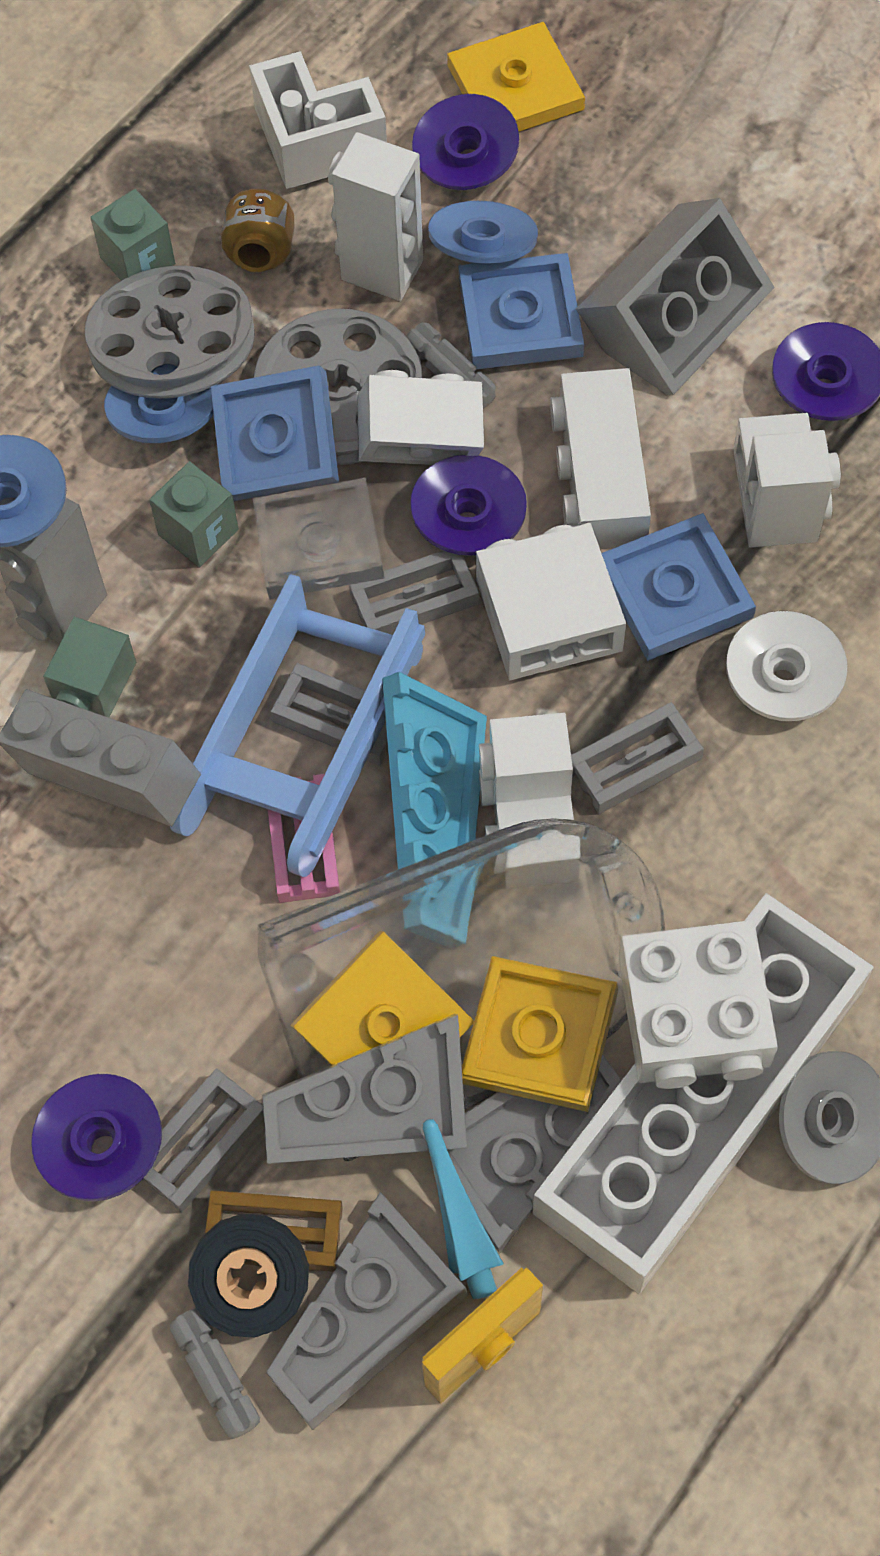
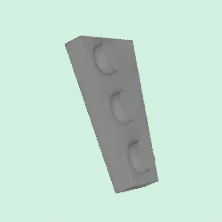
(372, 1101)
(514, 1150)
(369, 1313)

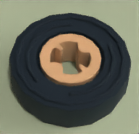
(269, 1302)

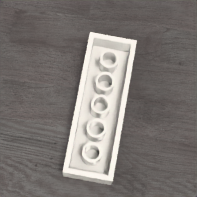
(663, 1153)

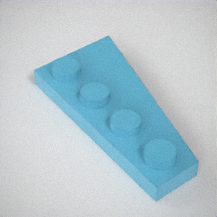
(431, 768)

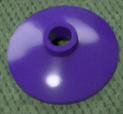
(460, 125)
(829, 353)
(472, 486)
(77, 1118)

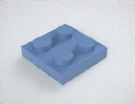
(521, 311)
(275, 433)
(677, 586)

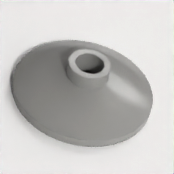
(850, 1135)

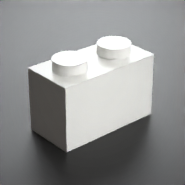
(419, 418)

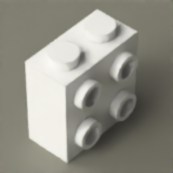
(550, 600)
(697, 1004)

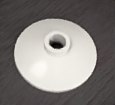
(792, 644)

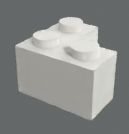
(308, 124)
(784, 479)
(526, 770)

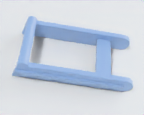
(311, 803)

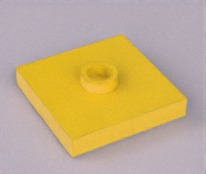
(521, 73)
(374, 1002)
(539, 1033)
(483, 1335)

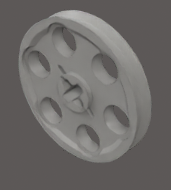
(330, 331)
(157, 345)

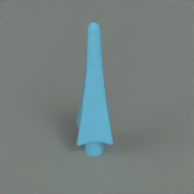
(467, 1242)

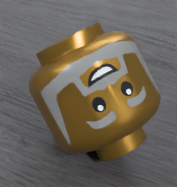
(257, 230)

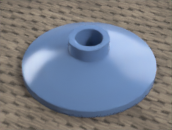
(483, 232)
(157, 418)
(36, 482)

